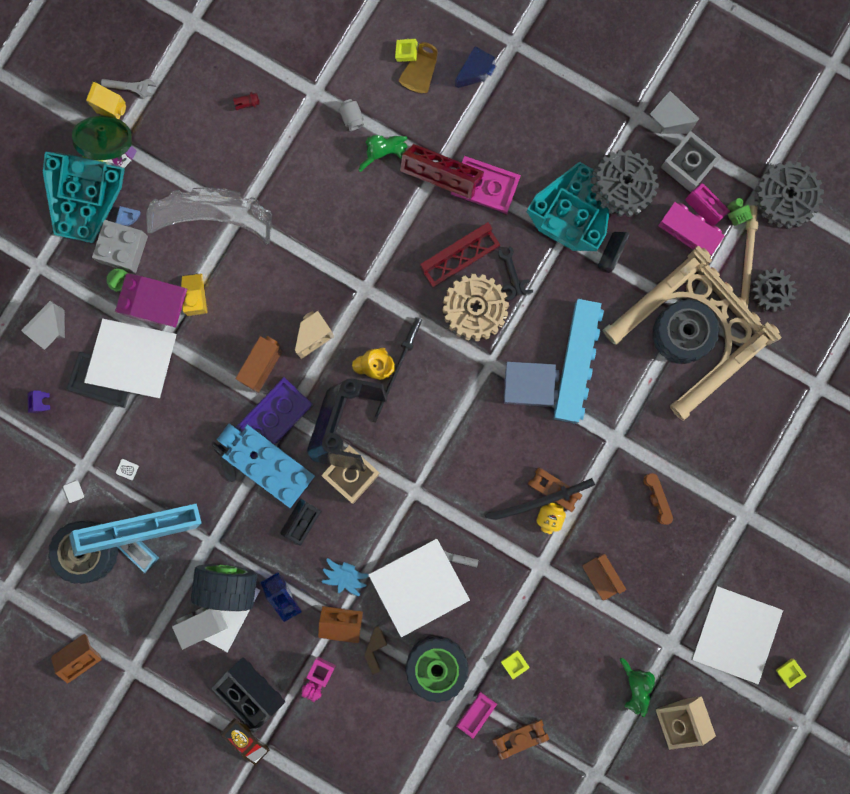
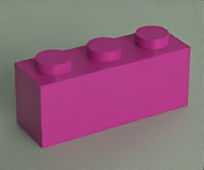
(691, 228)

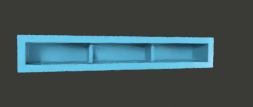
(577, 361)
(134, 529)

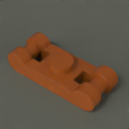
(552, 486)
(658, 499)
(520, 739)

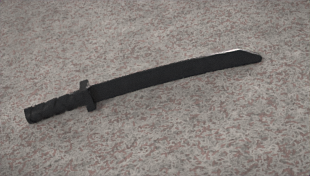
(407, 345)
(563, 493)

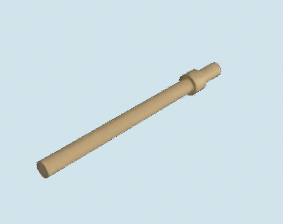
(751, 227)

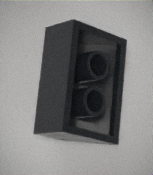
(248, 695)

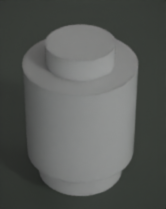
(351, 115)

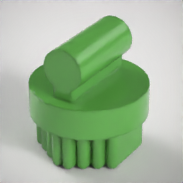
(739, 213)
(116, 279)

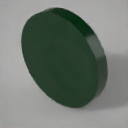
(101, 138)

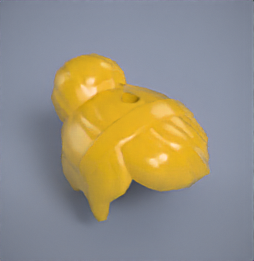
(377, 357)

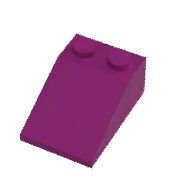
(150, 300)

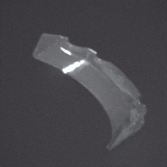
(210, 205)

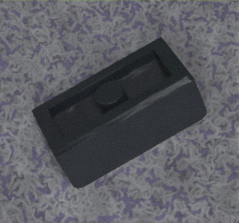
(613, 251)
(300, 522)

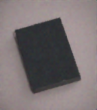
(105, 394)

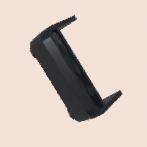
(325, 444)

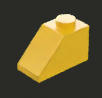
(105, 101)
(195, 296)

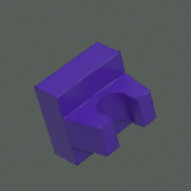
(35, 401)

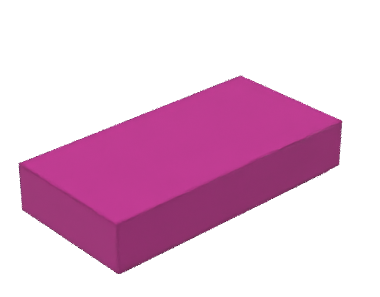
(476, 715)

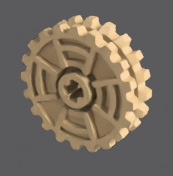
(471, 292)

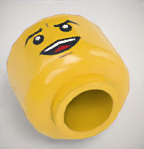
(551, 518)

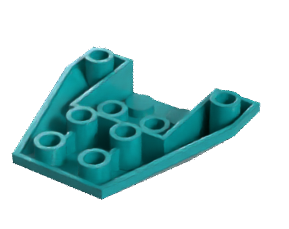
(80, 193)
(569, 211)

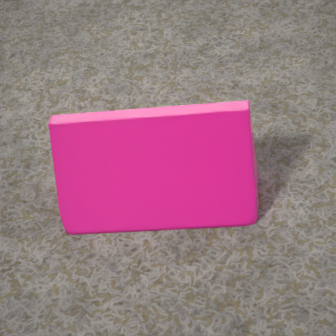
(707, 205)

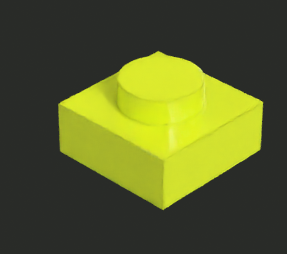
(406, 50)
(515, 664)
(790, 673)

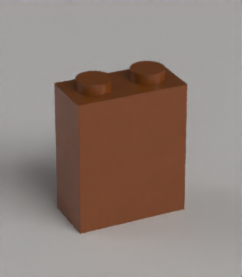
(259, 363)

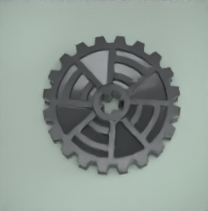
(624, 183)
(802, 189)

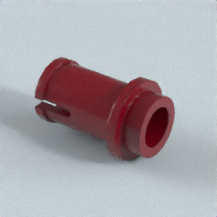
(246, 101)

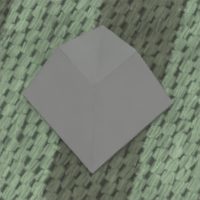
(674, 116)
(46, 325)

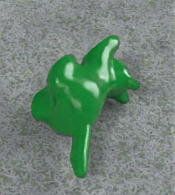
(379, 146)
(640, 684)

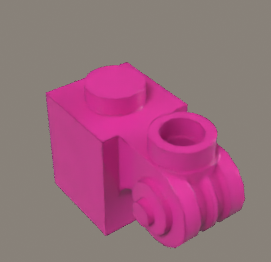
(318, 676)

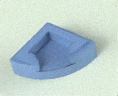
(127, 216)

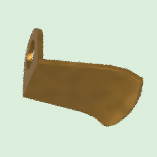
(419, 72)

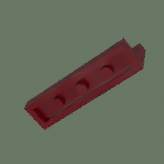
(439, 172)
(456, 248)

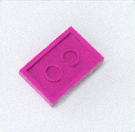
(495, 187)

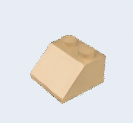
(312, 334)
(686, 723)

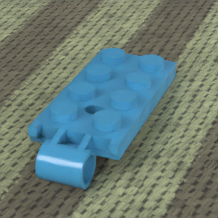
(271, 469)

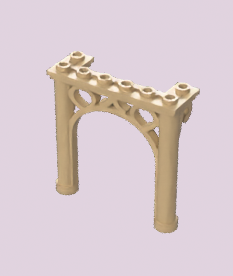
(729, 364)

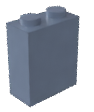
(530, 384)

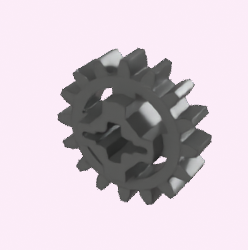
(779, 295)

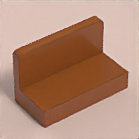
(603, 577)
(340, 624)
(75, 659)

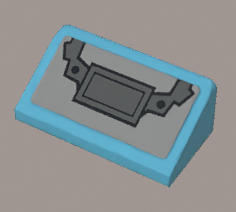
(139, 555)

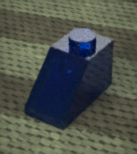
(476, 68)
(280, 597)

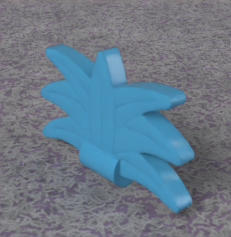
(345, 577)

